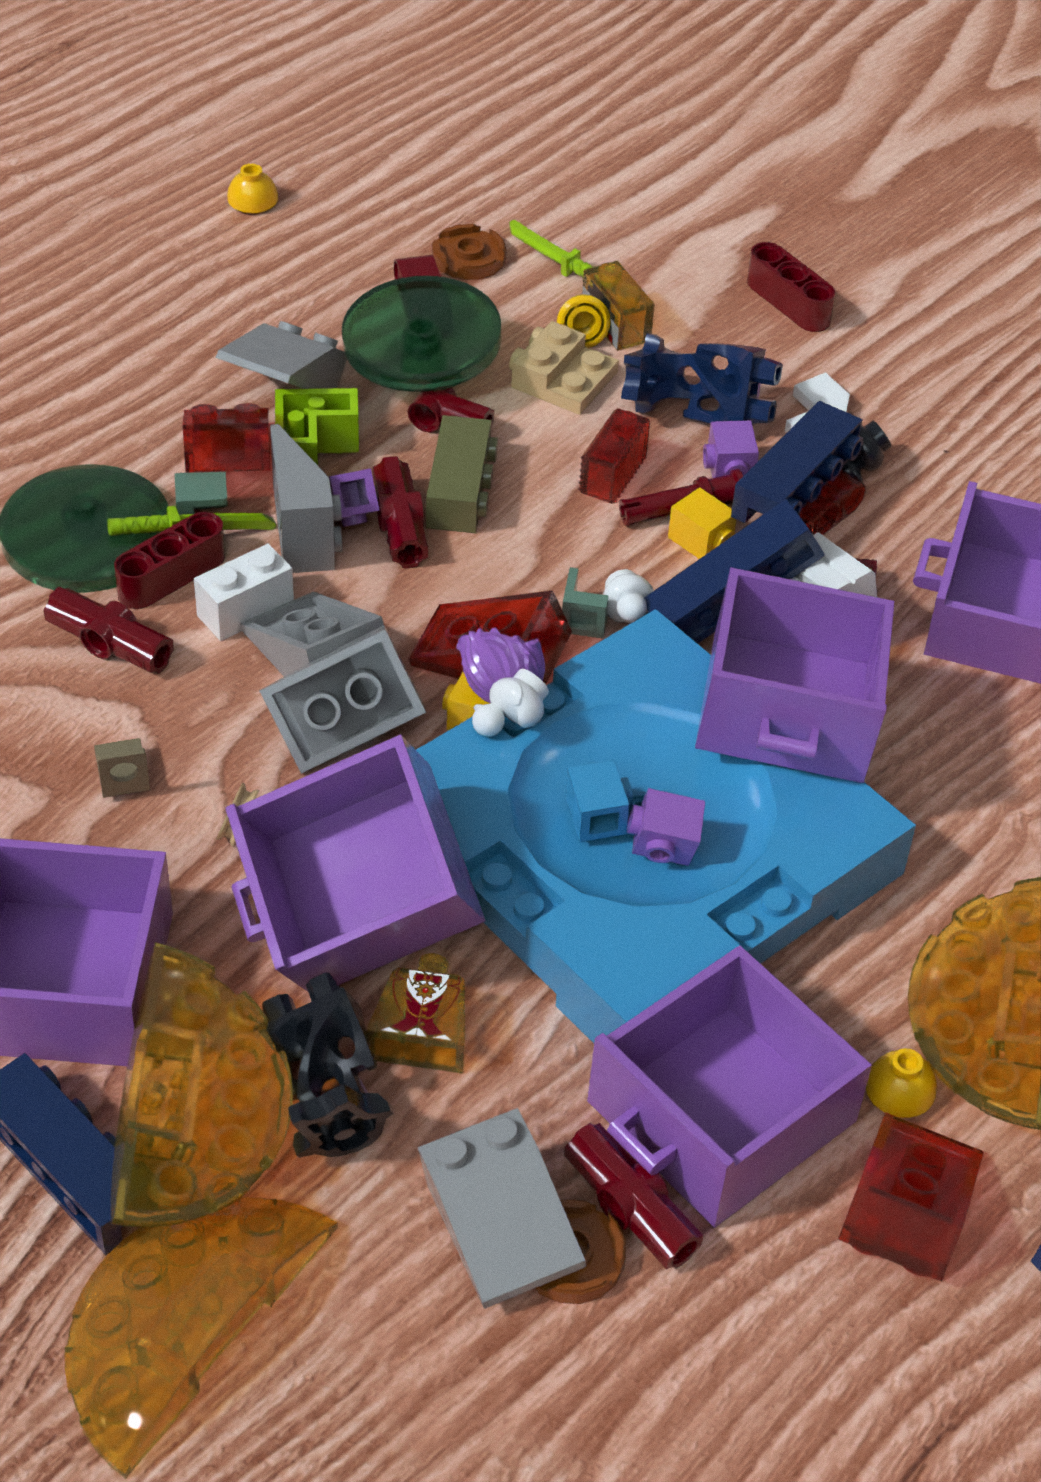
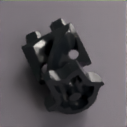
(346, 1115)

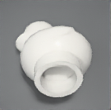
(626, 596)
(516, 699)

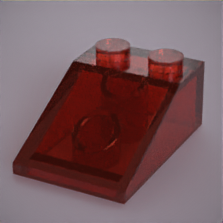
(226, 438)
(523, 615)
(912, 1197)

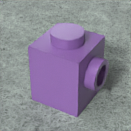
(730, 447)
(356, 495)
(666, 827)

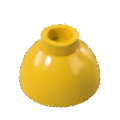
(252, 190)
(587, 316)
(902, 1083)

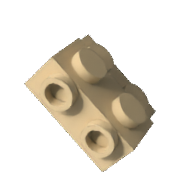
(561, 368)

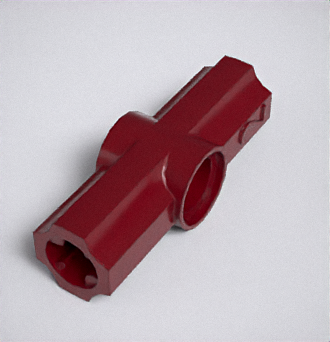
(400, 512)
(108, 630)
(633, 1196)

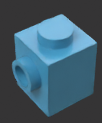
(598, 800)

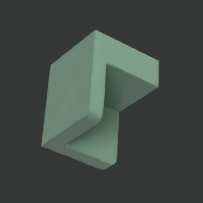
(200, 491)
(584, 610)

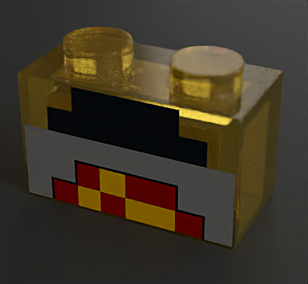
(627, 303)

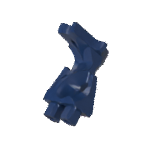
(659, 374)

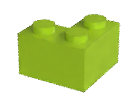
(320, 419)

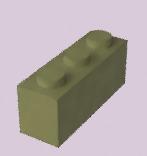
(460, 474)

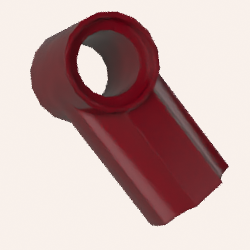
(430, 406)

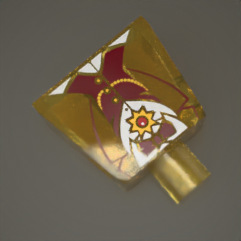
(421, 1017)

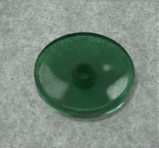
(421, 333)
(59, 528)

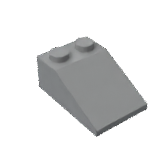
(288, 356)
(303, 507)
(307, 630)
(343, 699)
(501, 1207)

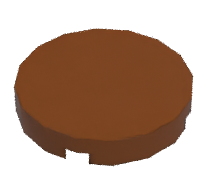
(469, 252)
(603, 1251)

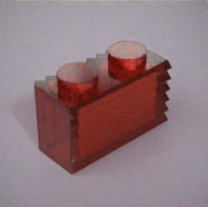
(614, 456)

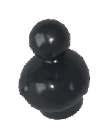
(871, 453)

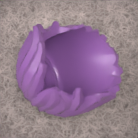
(497, 656)

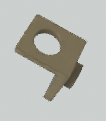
(122, 767)

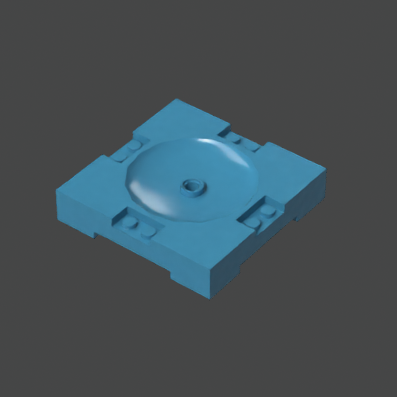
(611, 923)

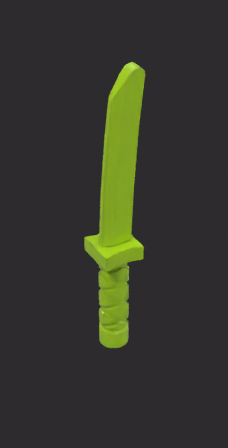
(569, 262)
(159, 523)

